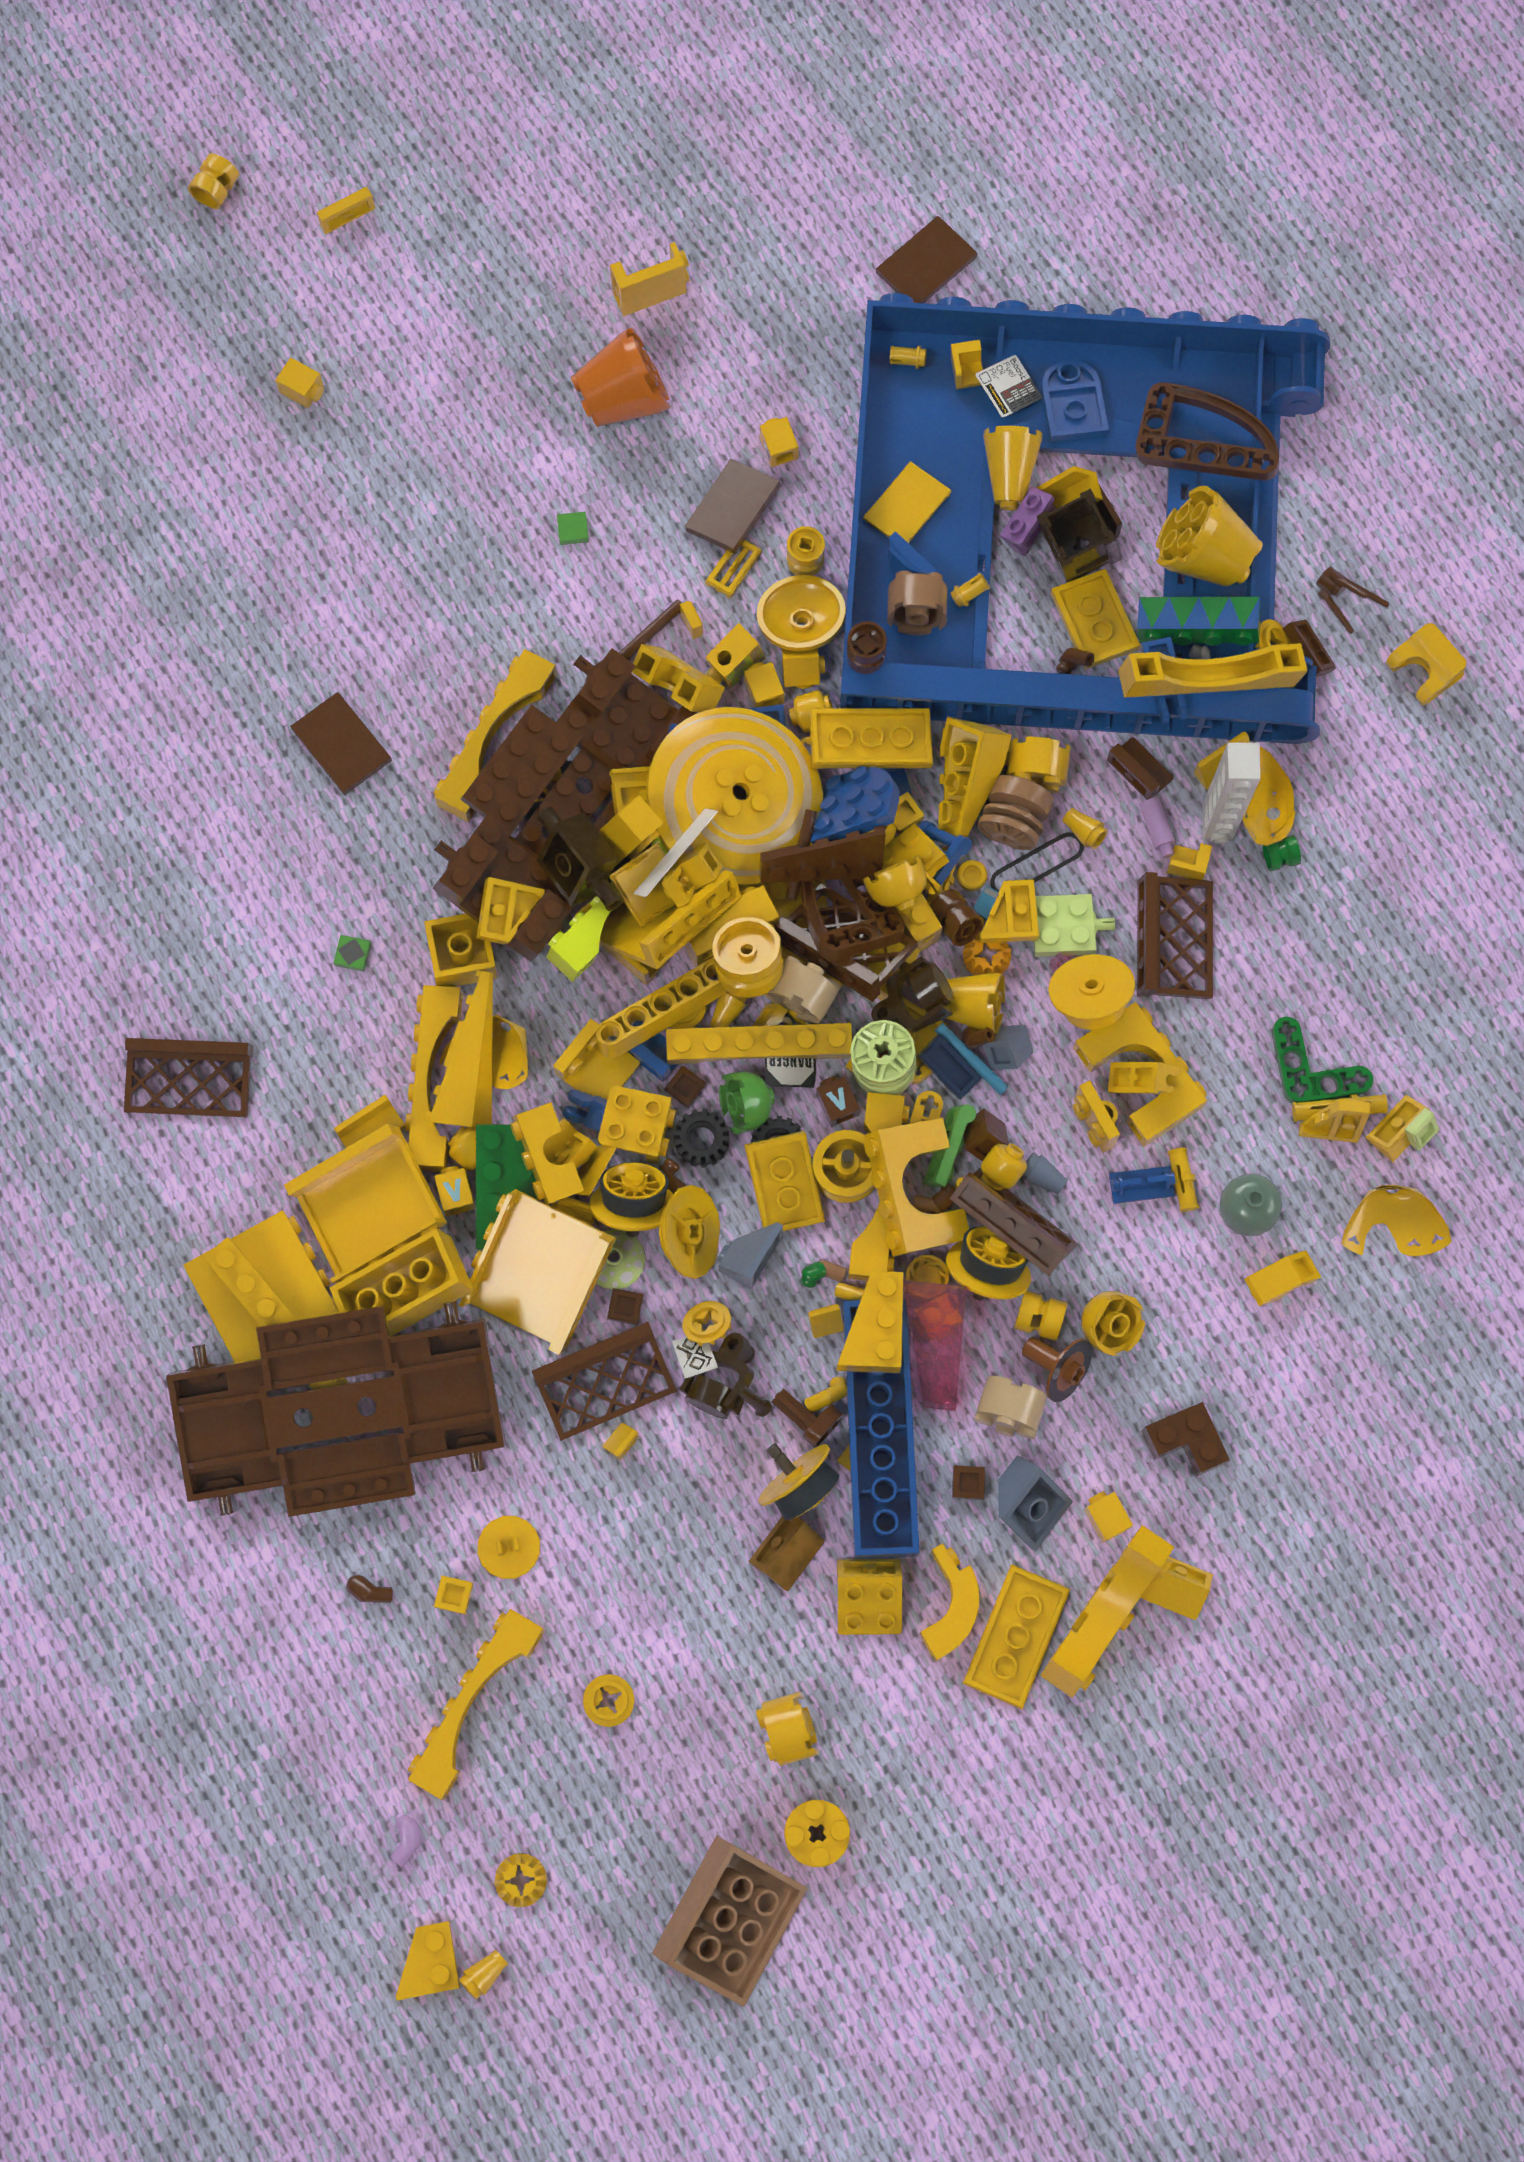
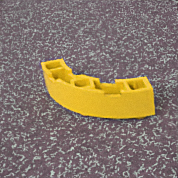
(1108, 1611)

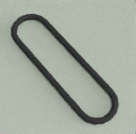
(1076, 856)

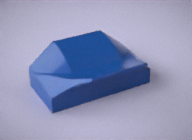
(905, 558)

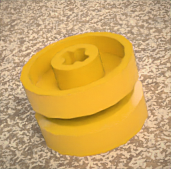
(748, 957)

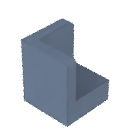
(1009, 1048)

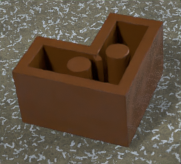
(1194, 1433)

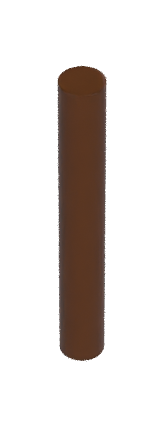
(651, 630)
(804, 840)

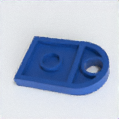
(1073, 405)

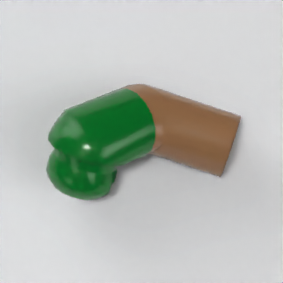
(819, 1270)

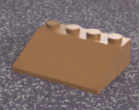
(729, 1921)

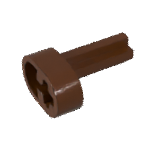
(815, 1428)

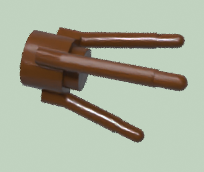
(1334, 584)

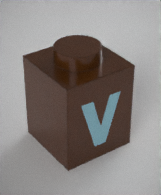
(837, 1100)

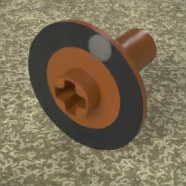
(1065, 1368)

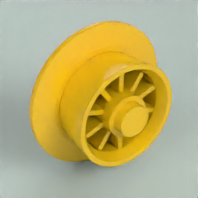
(1092, 990)

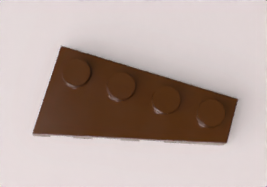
(825, 860)

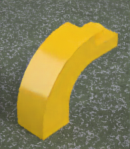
(957, 1623)

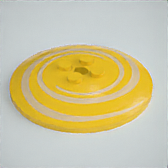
(727, 749)

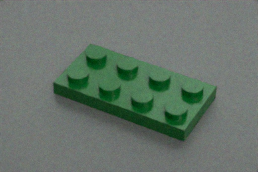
(497, 1173)

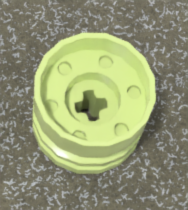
(892, 1072)

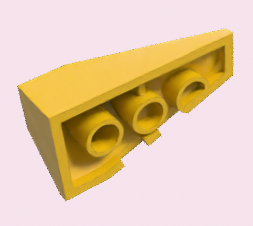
(971, 767)

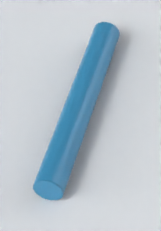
(972, 1059)

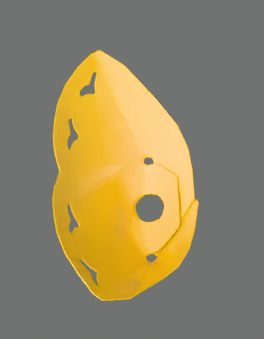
(1271, 780)
(508, 1054)
(1407, 1216)

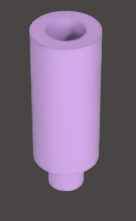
(1158, 826)

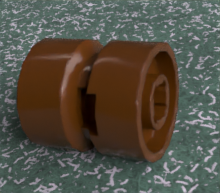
(866, 647)
(958, 919)

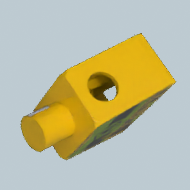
(739, 651)

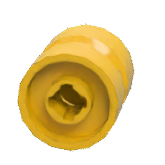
(214, 180)
(805, 551)
(1052, 1315)

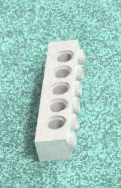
(1230, 791)

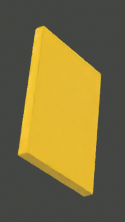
(907, 503)

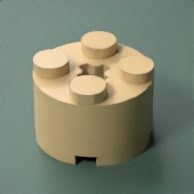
(804, 990)
(1011, 1407)

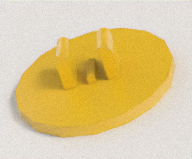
(508, 1547)

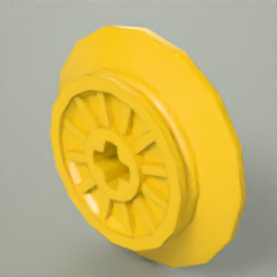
(690, 1231)

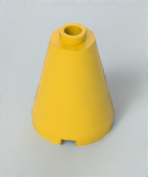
(1011, 461)
(978, 1000)

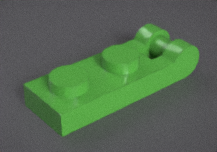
(941, 1164)

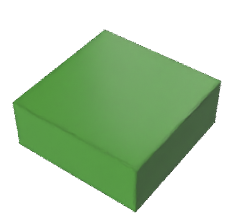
(572, 528)

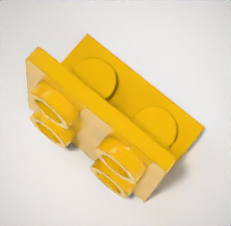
(590, 1071)
(869, 1596)

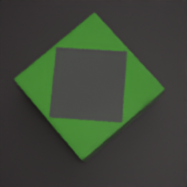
(352, 953)

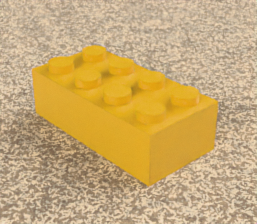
(407, 1282)

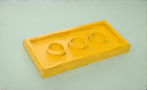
(870, 737)
(1016, 1636)

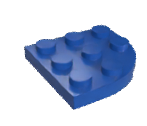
(856, 803)

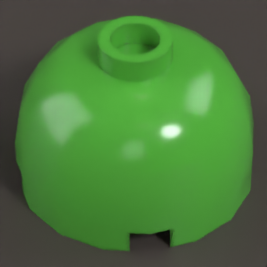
(745, 1095)

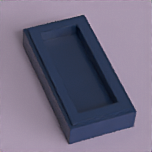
(948, 1067)

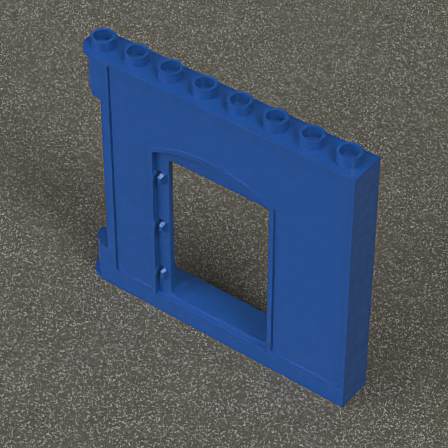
(941, 429)

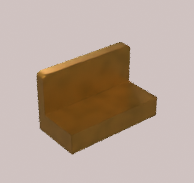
(787, 1551)

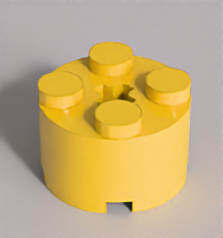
(1040, 761)
(788, 1729)
(815, 1814)

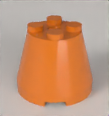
(621, 382)

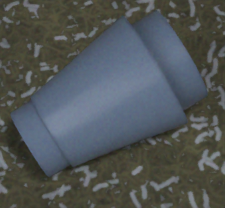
(1044, 1174)

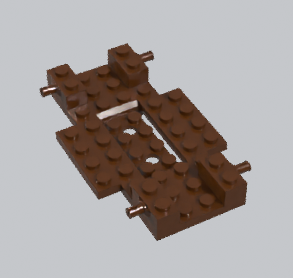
(616, 727)
(437, 1394)

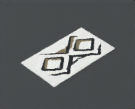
(693, 1357)

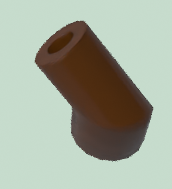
(1072, 658)
(974, 1038)
(670, 1168)
(365, 1591)

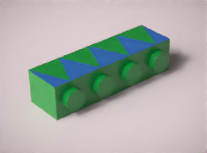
(1200, 620)

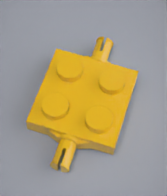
(914, 843)

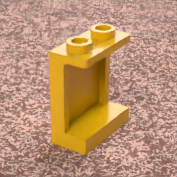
(651, 284)

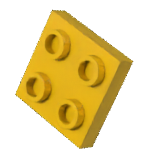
(1098, 1115)

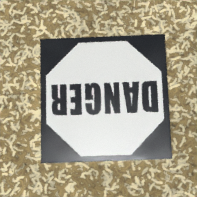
(790, 1072)

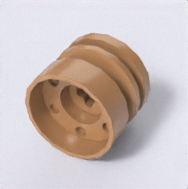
(1015, 812)

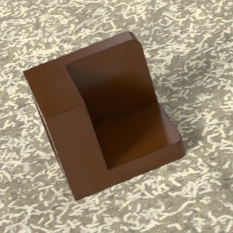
(984, 1134)

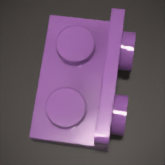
(1024, 525)

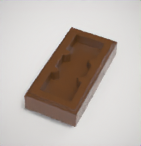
(1302, 633)

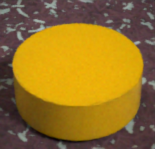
(971, 875)

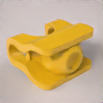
(1435, 654)

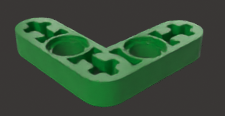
(1311, 1081)

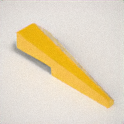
(467, 1084)

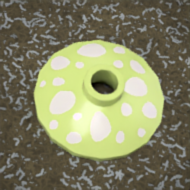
(628, 1267)

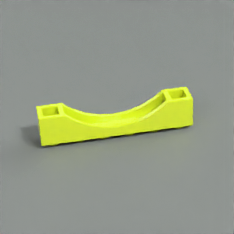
(580, 944)

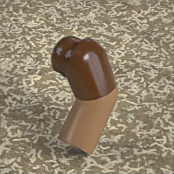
(938, 1203)

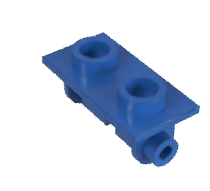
(1142, 1184)

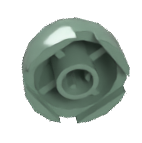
(1250, 1205)

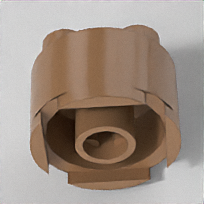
(917, 602)

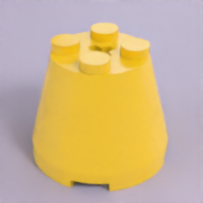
(1207, 540)

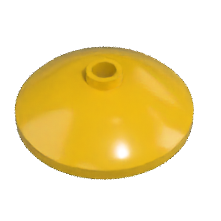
(799, 601)

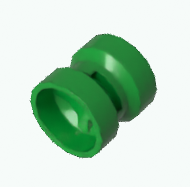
(1282, 853)

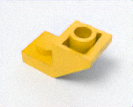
(1282, 1277)

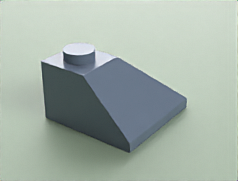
(749, 1254)
(1030, 1501)

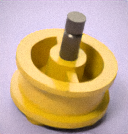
(843, 1167)

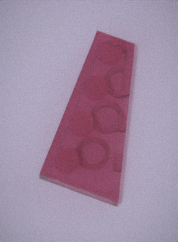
(937, 1334)

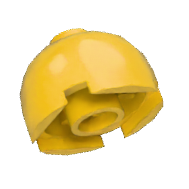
(898, 884)
(1112, 1322)

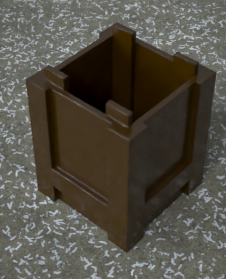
(1074, 522)

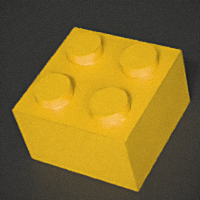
(457, 951)

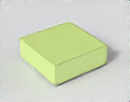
(1422, 1129)

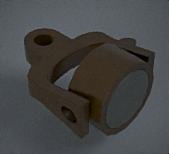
(930, 989)
(719, 1399)

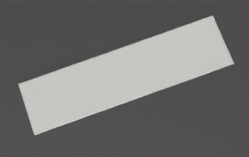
(675, 852)

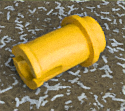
(908, 356)
(969, 590)

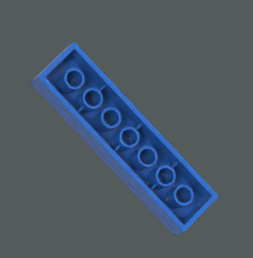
(882, 1456)

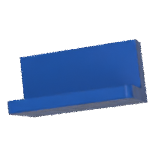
(653, 1055)

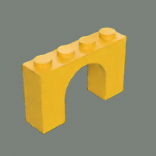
(1137, 1034)
(905, 1225)

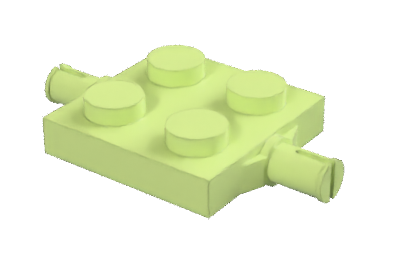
(1068, 925)

